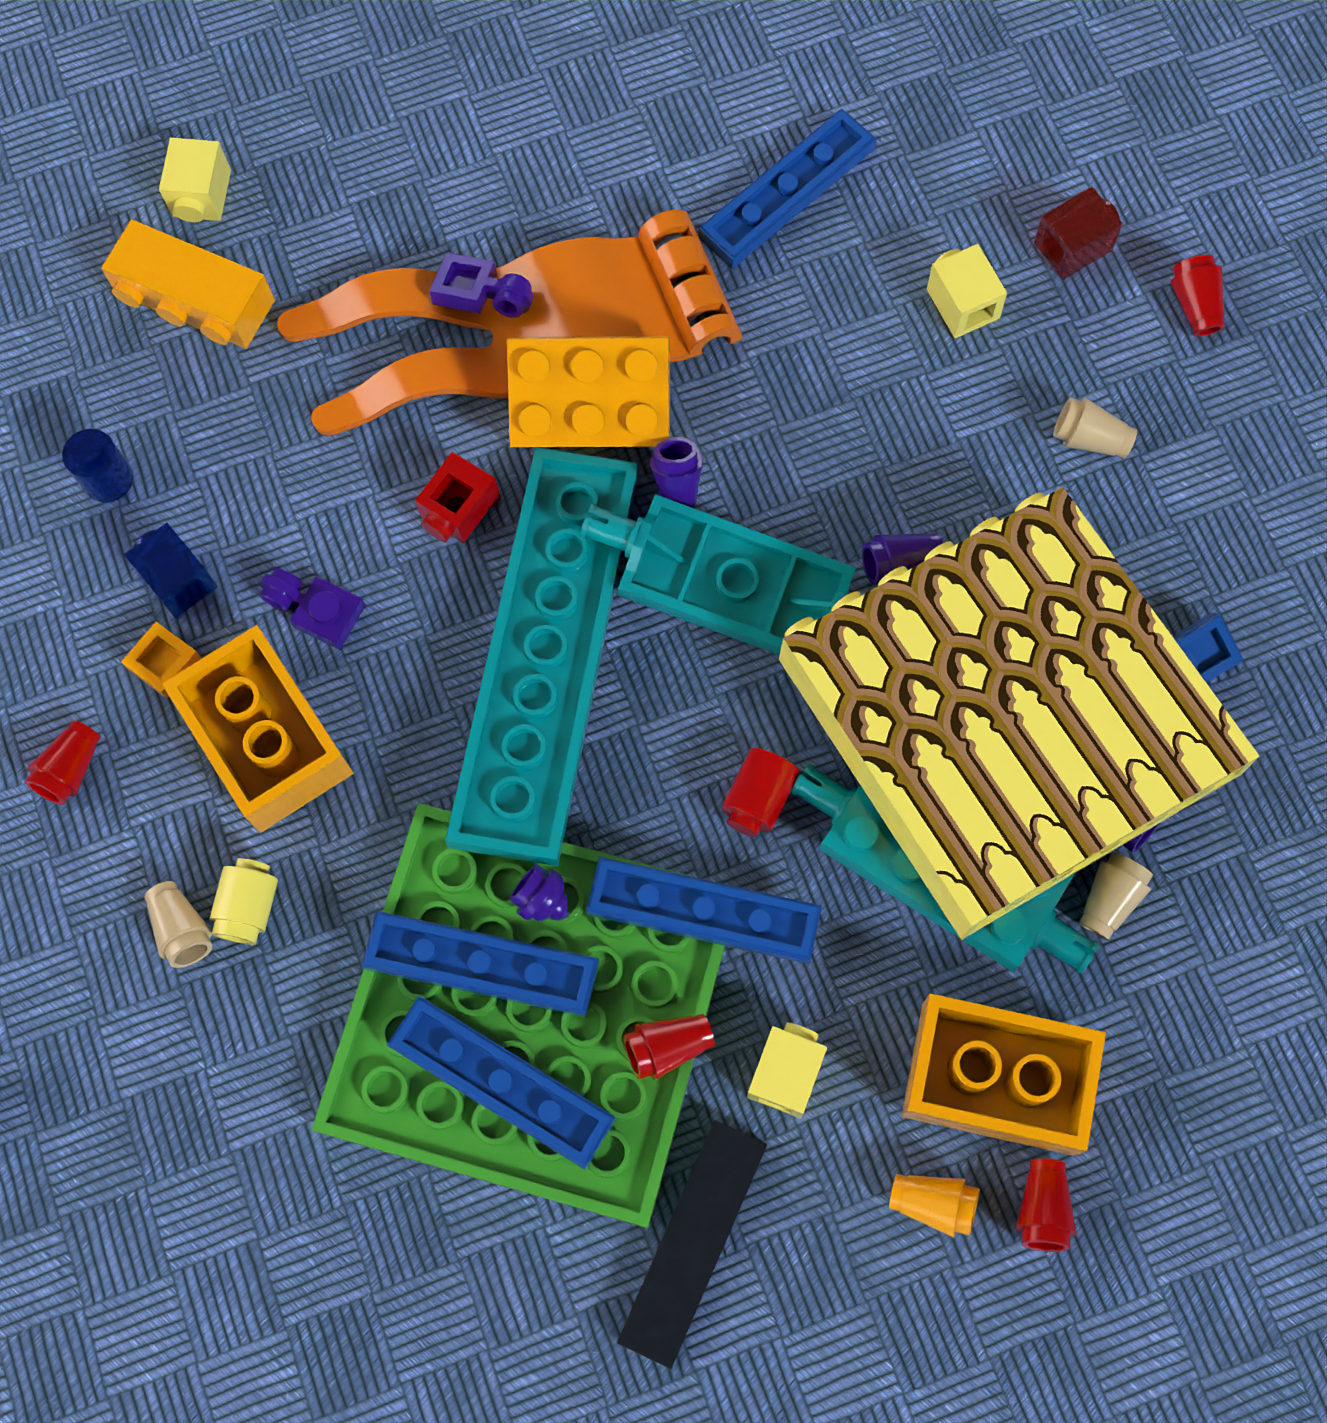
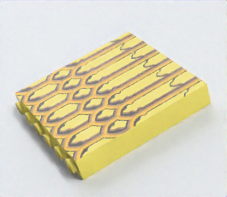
(1013, 708)

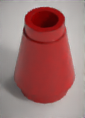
(1200, 293)
(63, 764)
(667, 1044)
(1046, 1208)

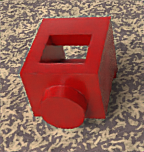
(456, 484)

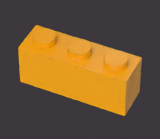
(188, 285)

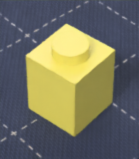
(195, 179)
(966, 290)
(787, 1069)

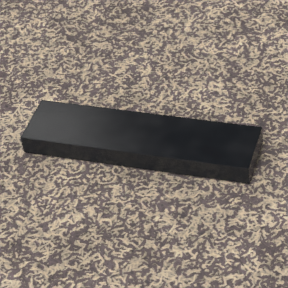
(692, 1244)

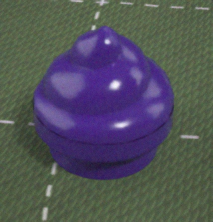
(540, 895)

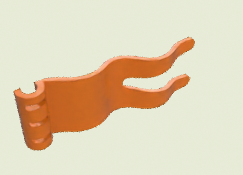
(577, 292)

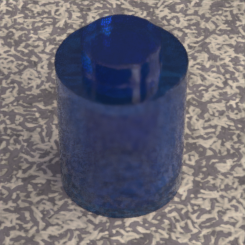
(97, 465)

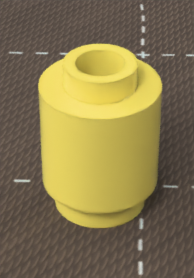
(243, 901)

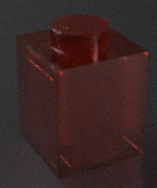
(1078, 232)

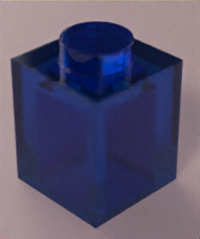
(170, 569)

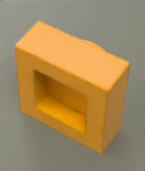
(159, 657)

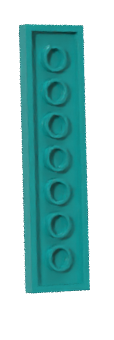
(541, 663)

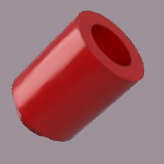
(759, 792)

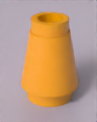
(936, 1202)

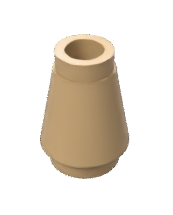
(1093, 429)
(1114, 894)
(177, 927)

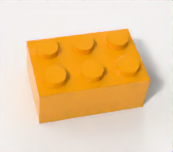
(588, 391)
(257, 729)
(1004, 1075)

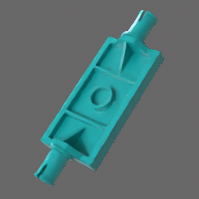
(719, 572)
(870, 850)

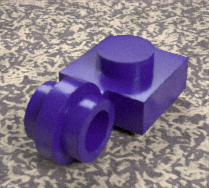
(469, 281)
(322, 613)

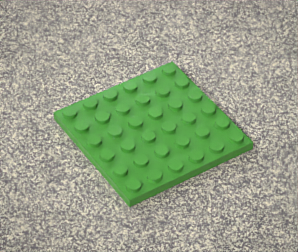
(641, 978)

